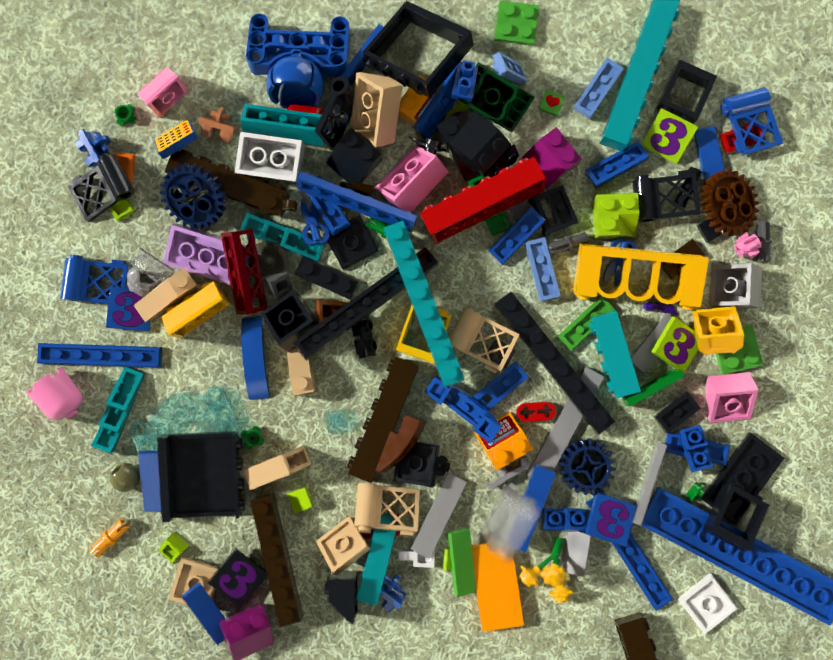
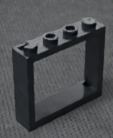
(431, 22)

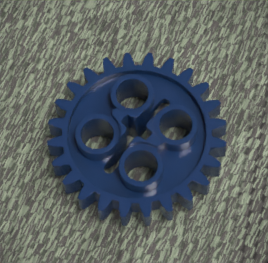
(202, 213)

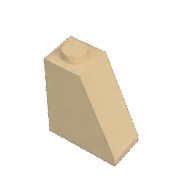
(276, 467)

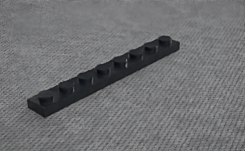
(357, 309)
(554, 363)

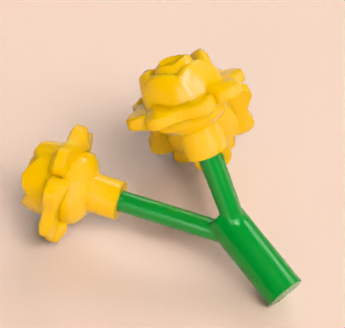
(552, 575)

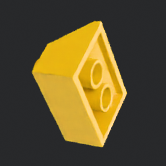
(195, 310)

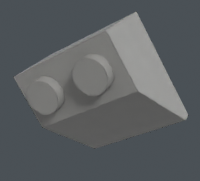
(736, 285)

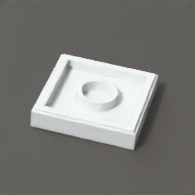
(707, 603)

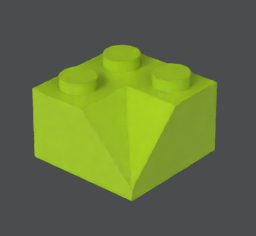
(615, 215)

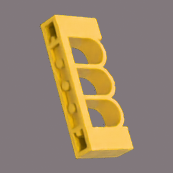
(690, 279)

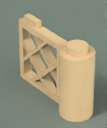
(467, 331)
(369, 511)

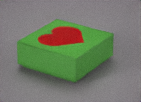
(551, 103)

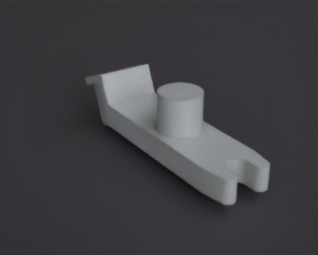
(507, 474)

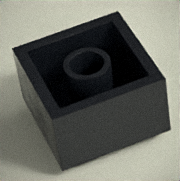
(289, 319)

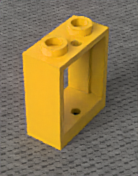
(414, 352)

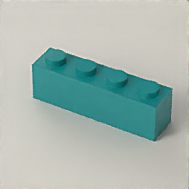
(281, 123)
(615, 354)

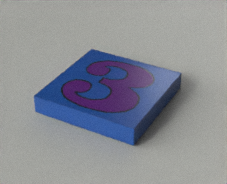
(121, 311)
(610, 519)

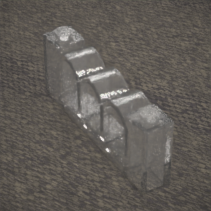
(508, 520)

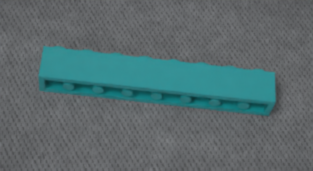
(639, 74)
(423, 304)

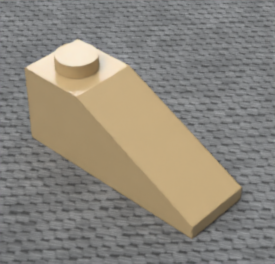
(166, 295)
(300, 373)

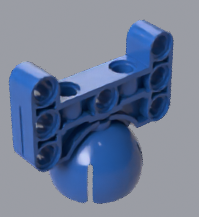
(297, 59)

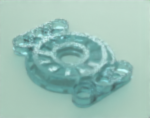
(203, 416)

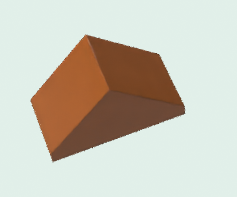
(326, 308)

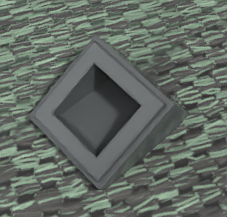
(278, 284)
(497, 356)

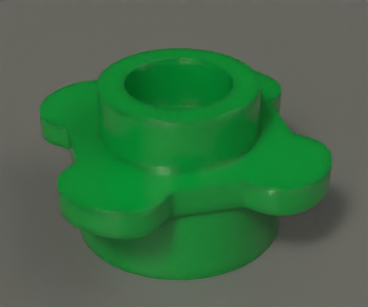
(123, 109)
(249, 443)
(695, 491)

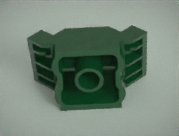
(498, 98)

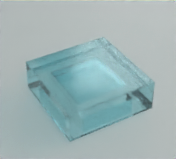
(336, 420)

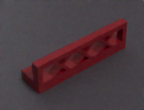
(235, 255)

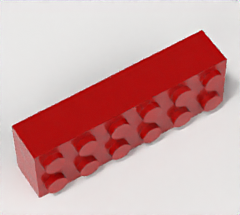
(483, 200)

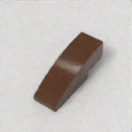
(400, 442)

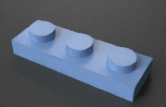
(509, 68)
(598, 88)
(542, 269)

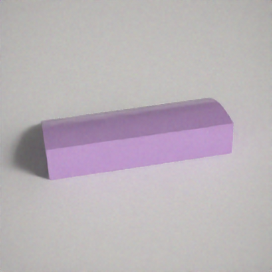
(197, 253)

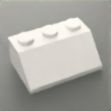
(269, 157)

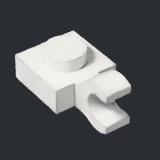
(418, 560)

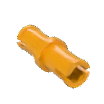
(109, 537)

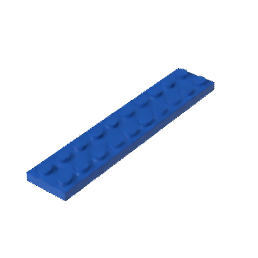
(761, 566)

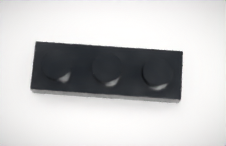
(326, 278)

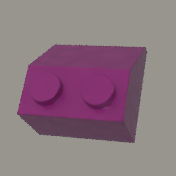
(554, 156)
(247, 632)

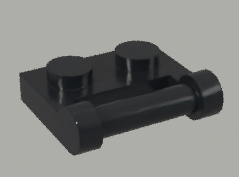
(559, 207)

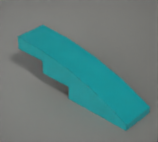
(286, 237)
(118, 410)
(376, 563)

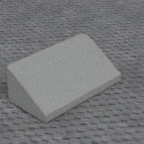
(576, 553)

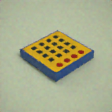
(175, 139)

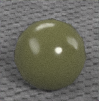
(125, 477)

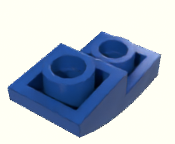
(695, 448)
(564, 519)

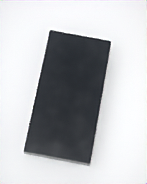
(748, 466)

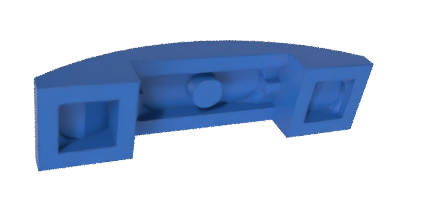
(254, 358)
(466, 406)

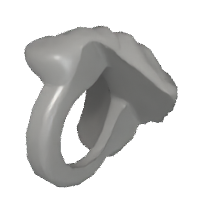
(134, 284)

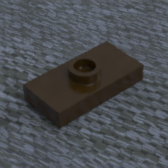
(673, 269)

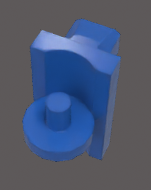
(465, 81)
(94, 144)
(392, 593)

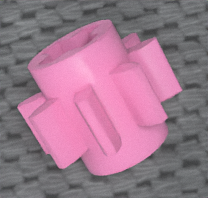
(747, 246)

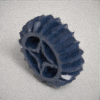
(589, 475)

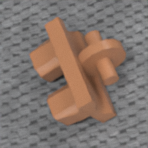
(209, 125)

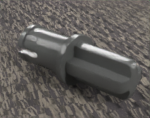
(763, 234)
(567, 243)

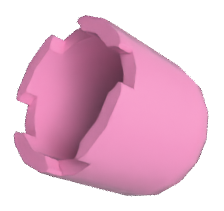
(56, 395)

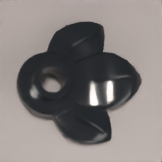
(430, 145)

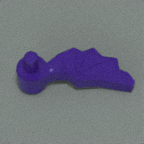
(662, 307)

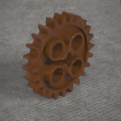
(729, 203)

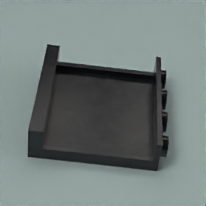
(200, 475)

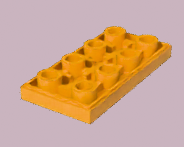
(496, 589)

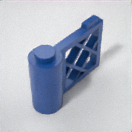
(743, 107)
(77, 276)

